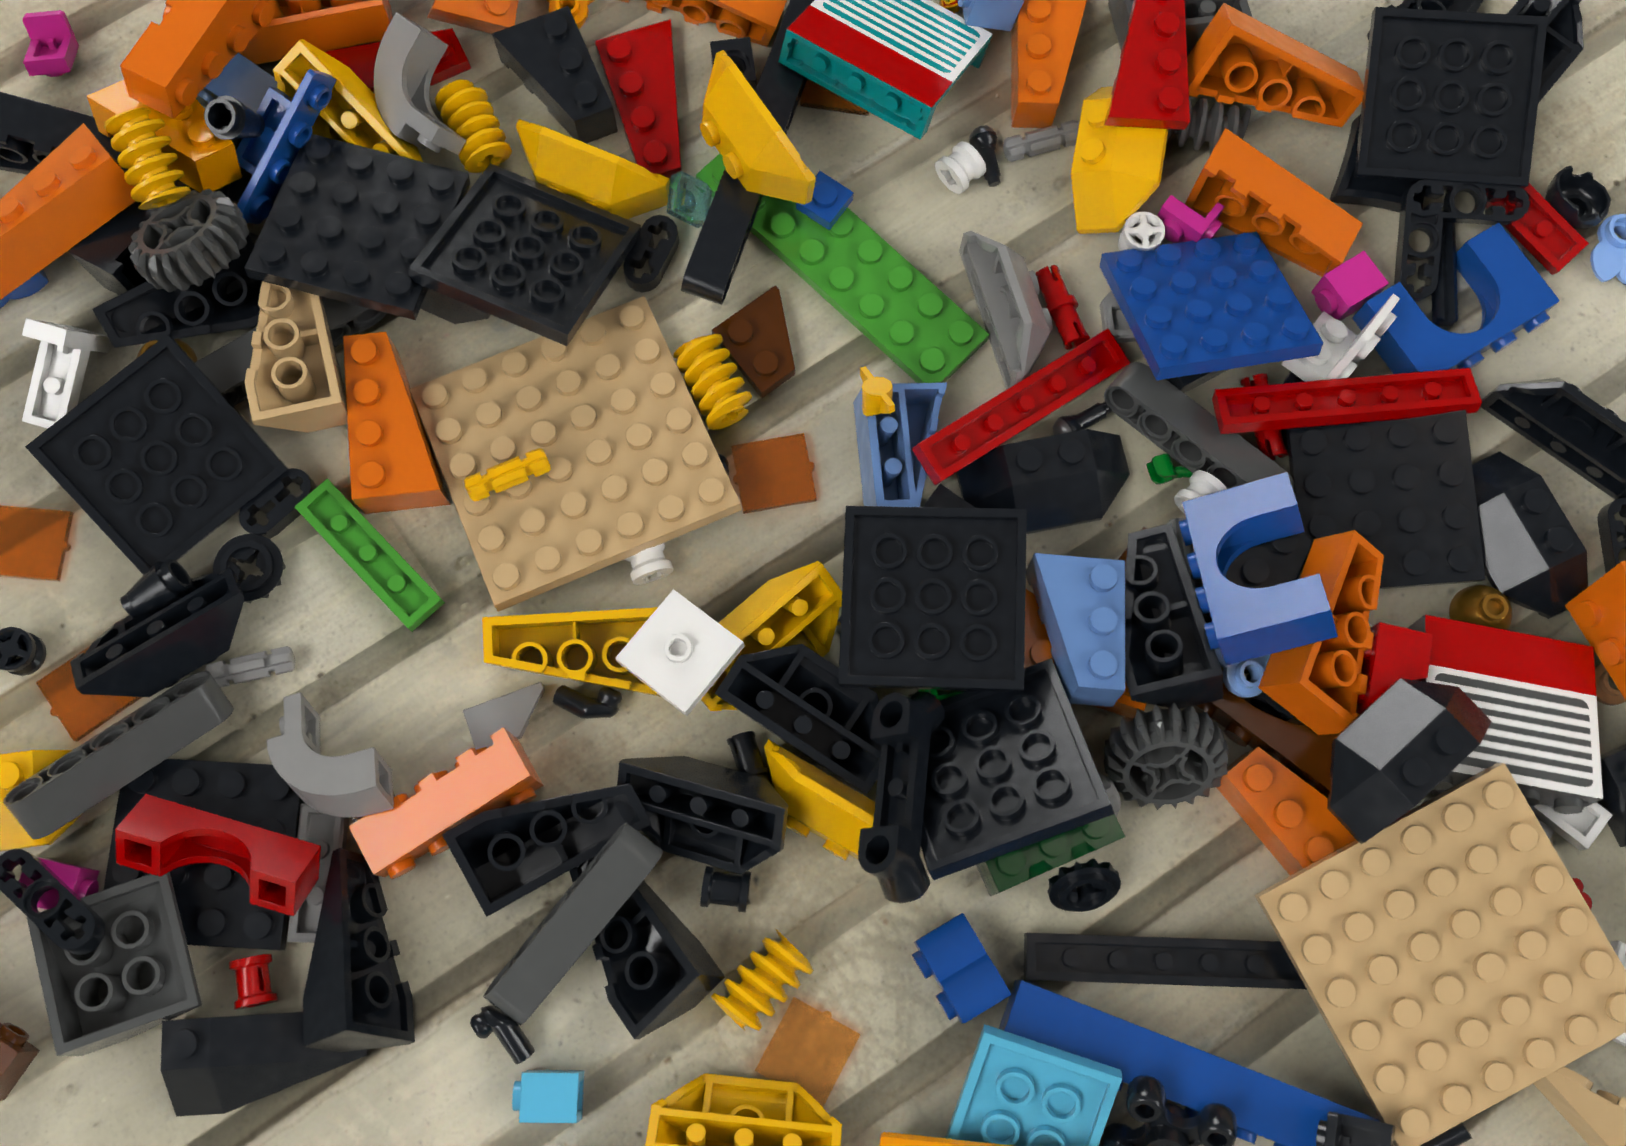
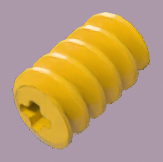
(472, 117)
(144, 158)
(711, 381)
(763, 982)

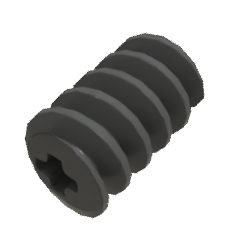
(1210, 124)

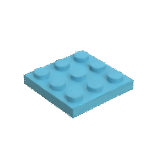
(1032, 1094)

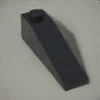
(352, 978)

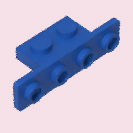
(286, 130)

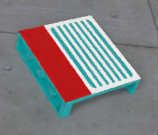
(885, 55)

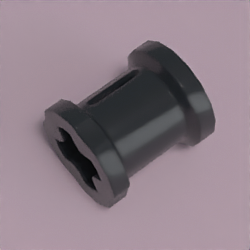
(725, 889)

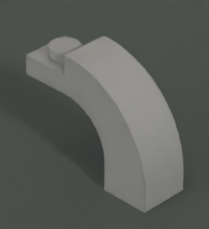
(403, 85)
(337, 785)

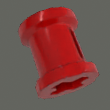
(253, 981)

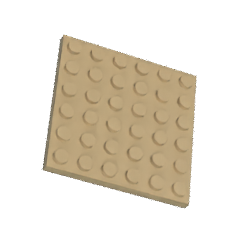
(619, 444)
(1451, 956)

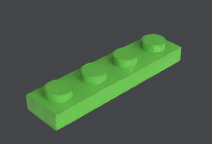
(369, 555)

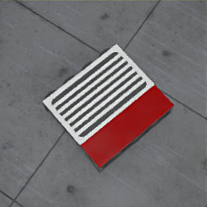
(1539, 708)

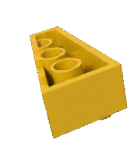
(567, 645)

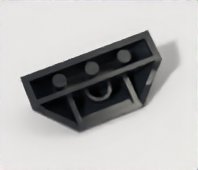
(1563, 35)
(1566, 427)
(1054, 477)
(1526, 537)
(165, 645)
(801, 703)
(1400, 753)
(708, 811)

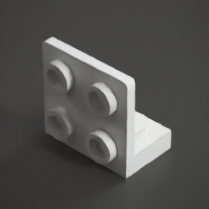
(1342, 345)

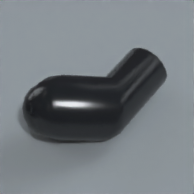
(586, 707)
(506, 1030)

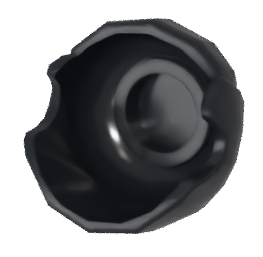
(1578, 198)

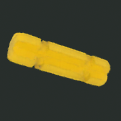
(507, 474)

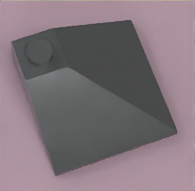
(129, 980)

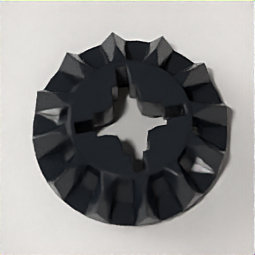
(247, 549)
(1094, 882)

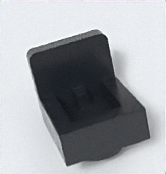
(1353, 1131)

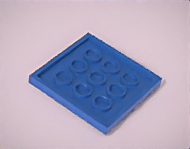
(1209, 306)

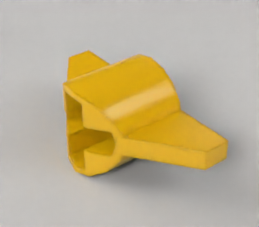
(876, 394)

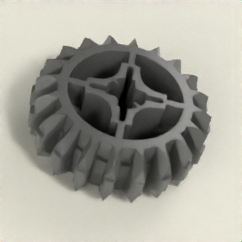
(189, 240)
(1166, 756)

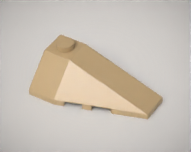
(294, 364)
(1595, 1116)

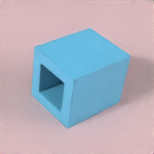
(549, 1096)

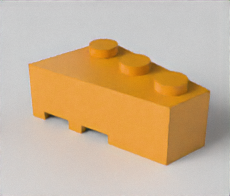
(201, 155)

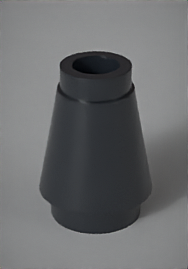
(232, 119)
(157, 588)

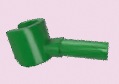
(1162, 469)

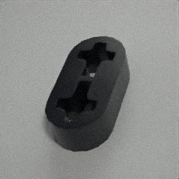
(659, 257)
(276, 504)

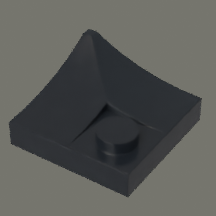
(1366, 191)

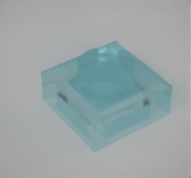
(688, 199)

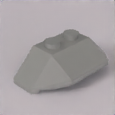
(1007, 304)

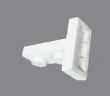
(58, 369)

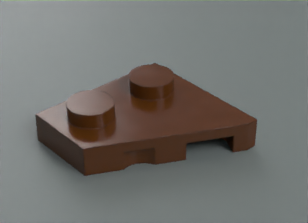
(760, 342)

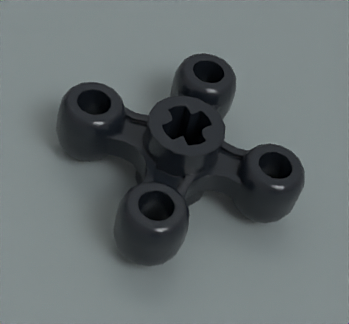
(1168, 1123)

